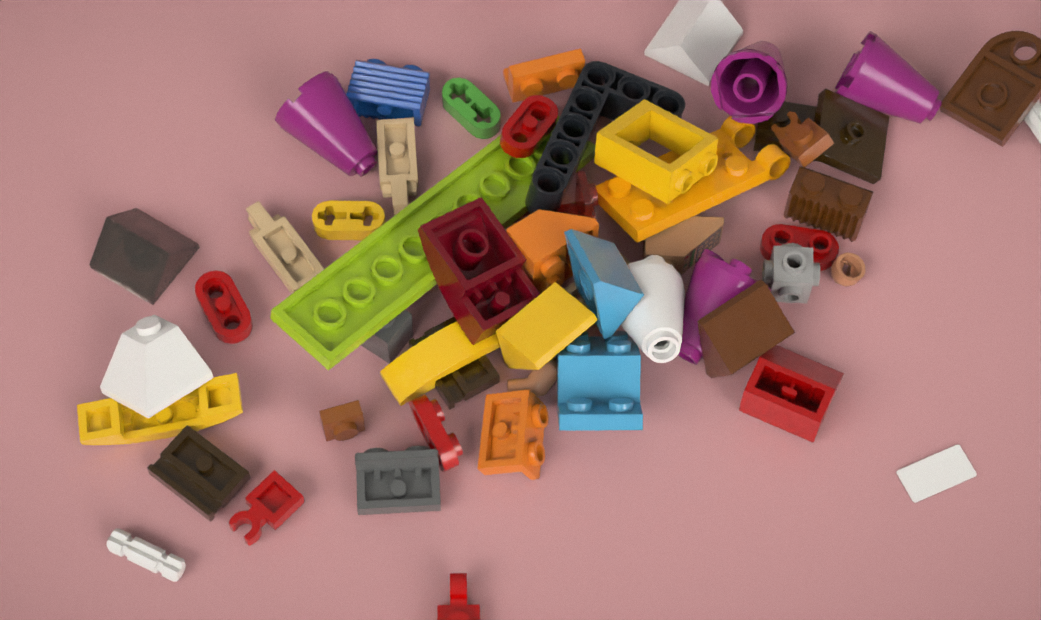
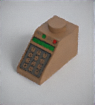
(685, 241)

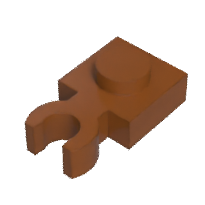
(802, 140)

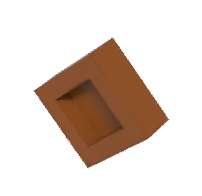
(342, 421)

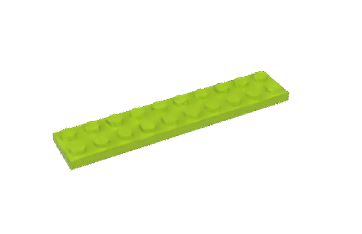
(390, 267)

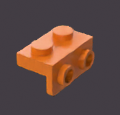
(544, 75)

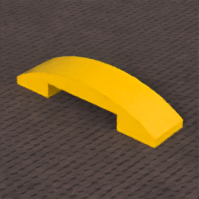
(431, 359)
(115, 424)

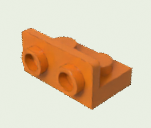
(513, 434)

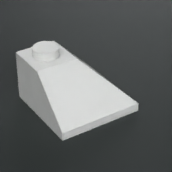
(153, 367)

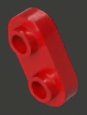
(523, 131)
(806, 238)
(225, 309)
(428, 418)

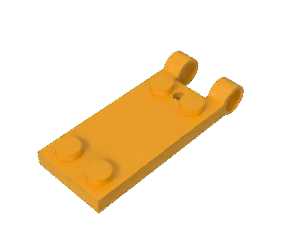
(646, 215)

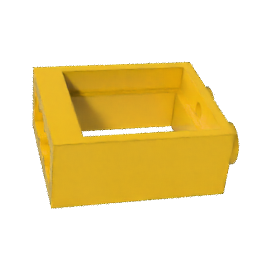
(619, 151)

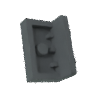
(397, 481)

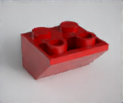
(790, 392)

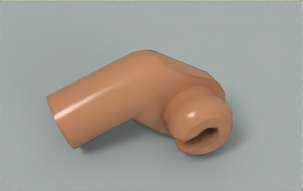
(538, 380)

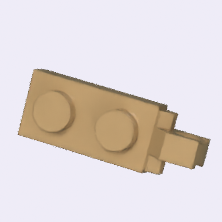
(397, 160)
(282, 248)

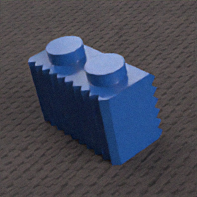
(388, 90)

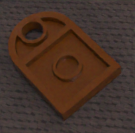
(997, 87)

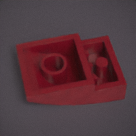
(477, 268)

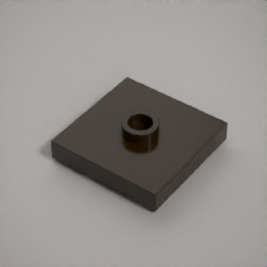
(857, 136)

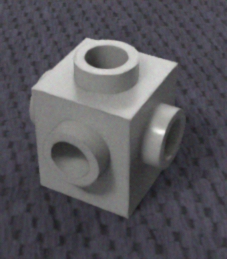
(791, 273)

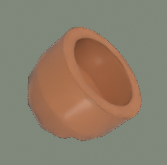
(854, 272)

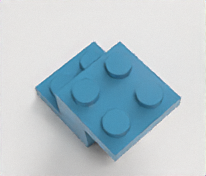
(599, 384)

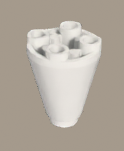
(658, 317)

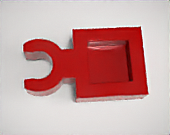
(269, 503)

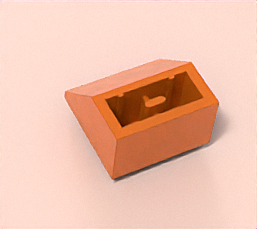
(545, 246)

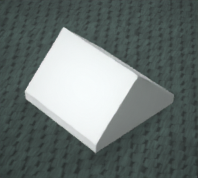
(695, 38)

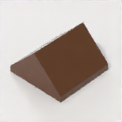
(742, 330)

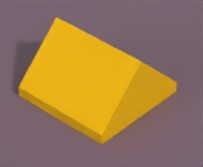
(543, 329)

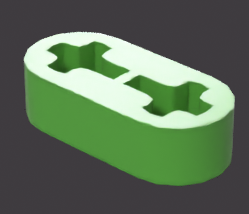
(475, 104)

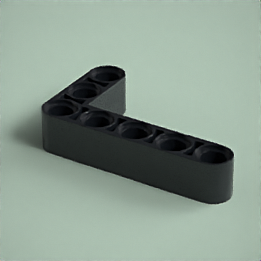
(597, 93)

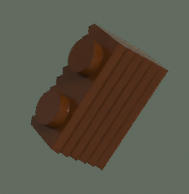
(827, 203)

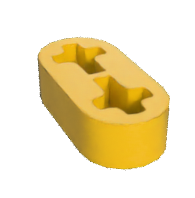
(348, 219)

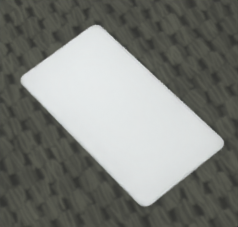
(936, 473)

